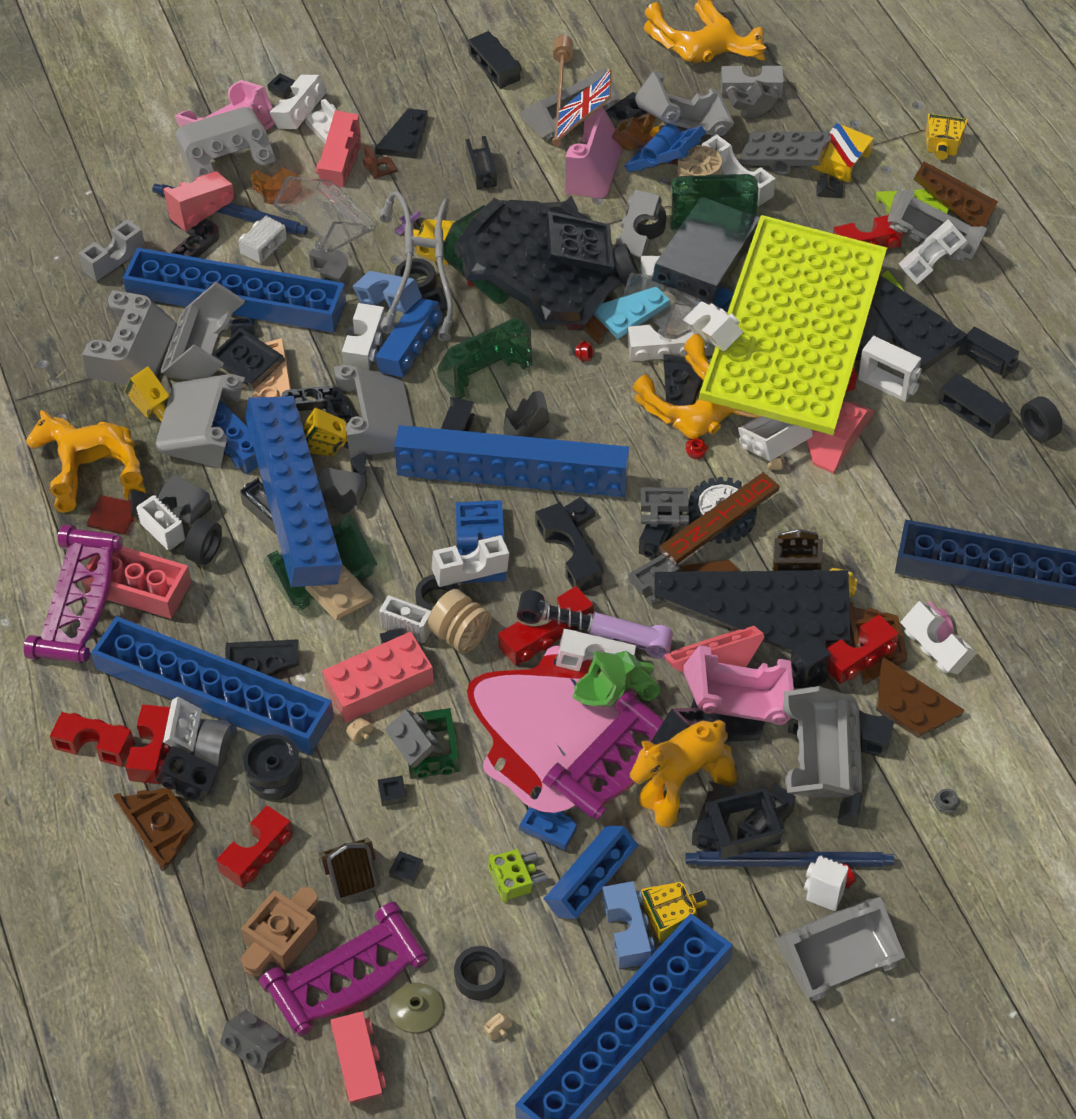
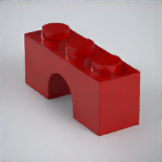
(880, 234)
(878, 640)
(74, 731)
(145, 762)
(243, 863)

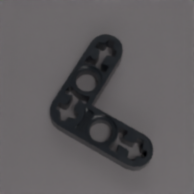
(205, 234)
(327, 398)

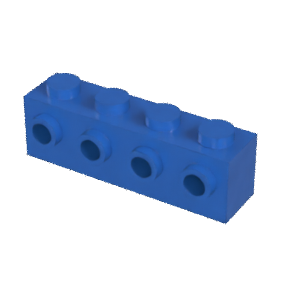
(409, 338)
(239, 443)
(590, 872)

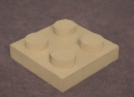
(341, 597)

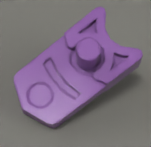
(401, 228)

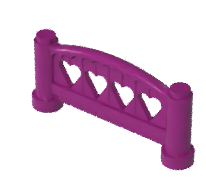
(80, 546)
(574, 781)
(291, 990)

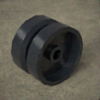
(273, 767)

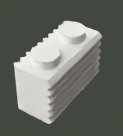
(262, 239)
(161, 522)
(400, 614)
(826, 883)

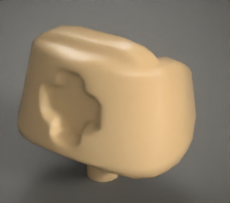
(777, 463)
(359, 730)
(497, 1026)

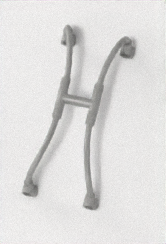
(387, 324)

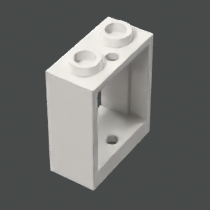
(894, 357)
(754, 434)

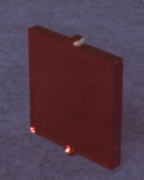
(110, 515)

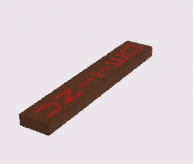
(719, 518)

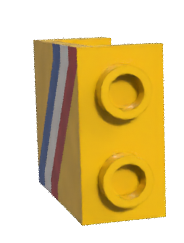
(844, 152)

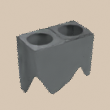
(536, 403)
(342, 488)
(185, 499)

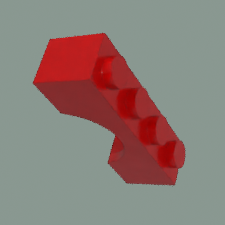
(522, 641)

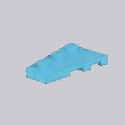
(631, 310)

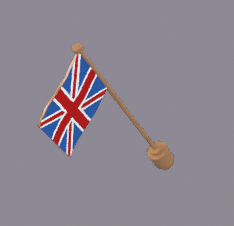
(584, 103)

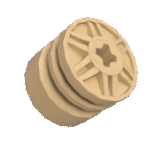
(700, 161)
(459, 621)

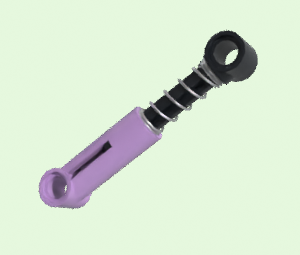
(654, 639)

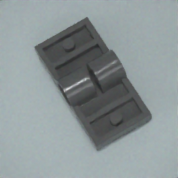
(785, 150)

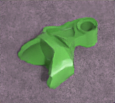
(617, 675)

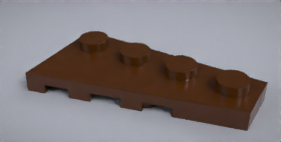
(961, 198)

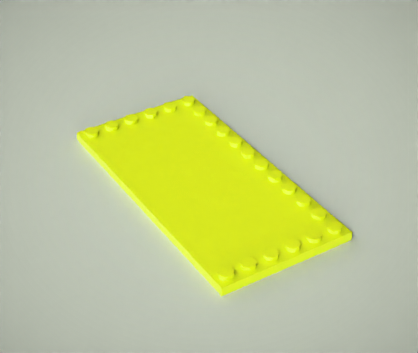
(801, 325)

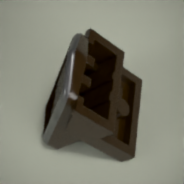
(797, 551)
(350, 868)

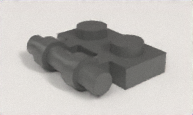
(664, 500)
(644, 576)

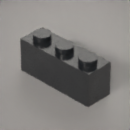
(494, 59)
(975, 405)

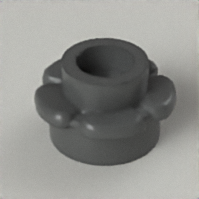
(946, 795)

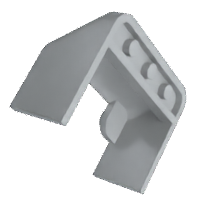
(197, 333)

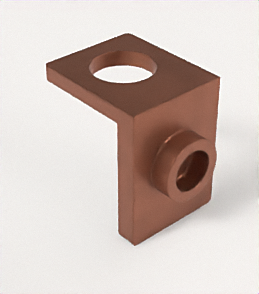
(371, 164)

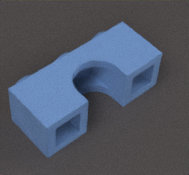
(379, 286)
(623, 904)

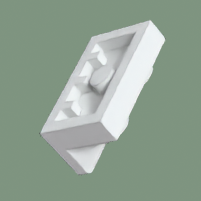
(321, 120)
(182, 725)

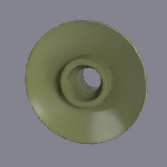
(418, 1018)

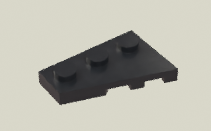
(405, 135)
(680, 381)
(265, 656)
(739, 728)

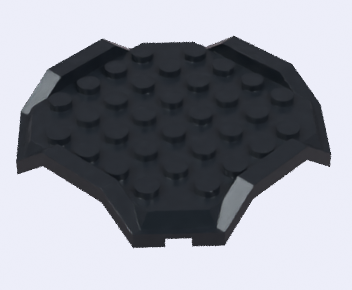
(511, 251)

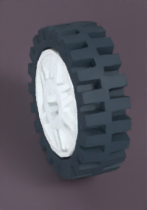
(711, 494)

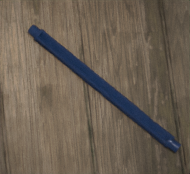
(247, 214)
(788, 858)

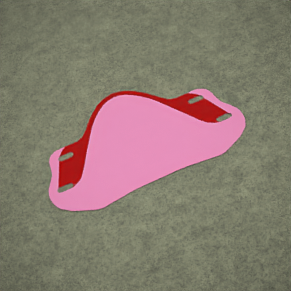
(527, 717)

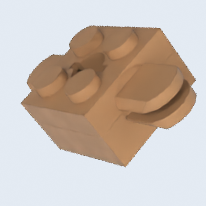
(268, 927)

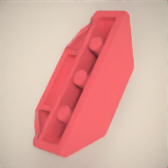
(830, 450)
(731, 648)

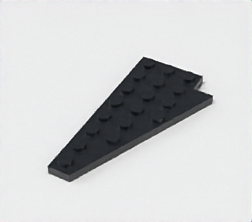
(781, 604)

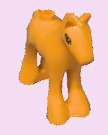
(708, 42)
(689, 419)
(85, 446)
(678, 758)

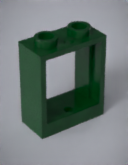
(446, 764)

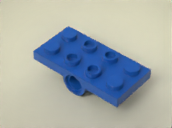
(665, 147)
(478, 522)

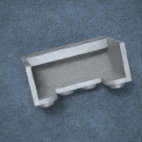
(542, 114)
(222, 136)
(921, 220)
(137, 342)
(827, 743)

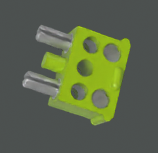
(512, 875)

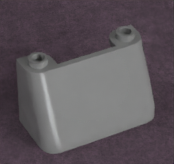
(701, 110)
(840, 947)

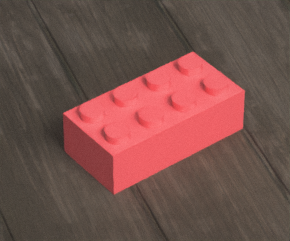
(144, 581)
(378, 677)

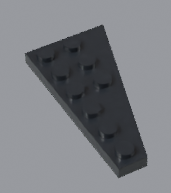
(915, 325)

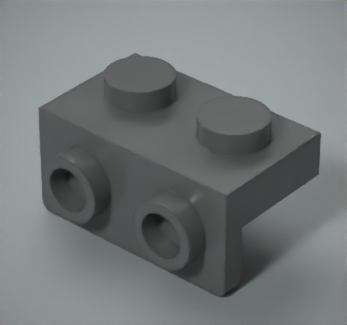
(413, 737)
(252, 1040)

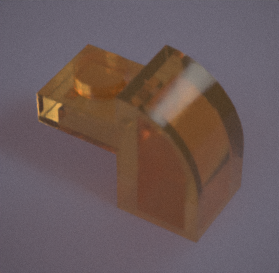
(634, 132)
(269, 185)

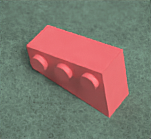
(340, 148)
(198, 199)
(357, 1057)

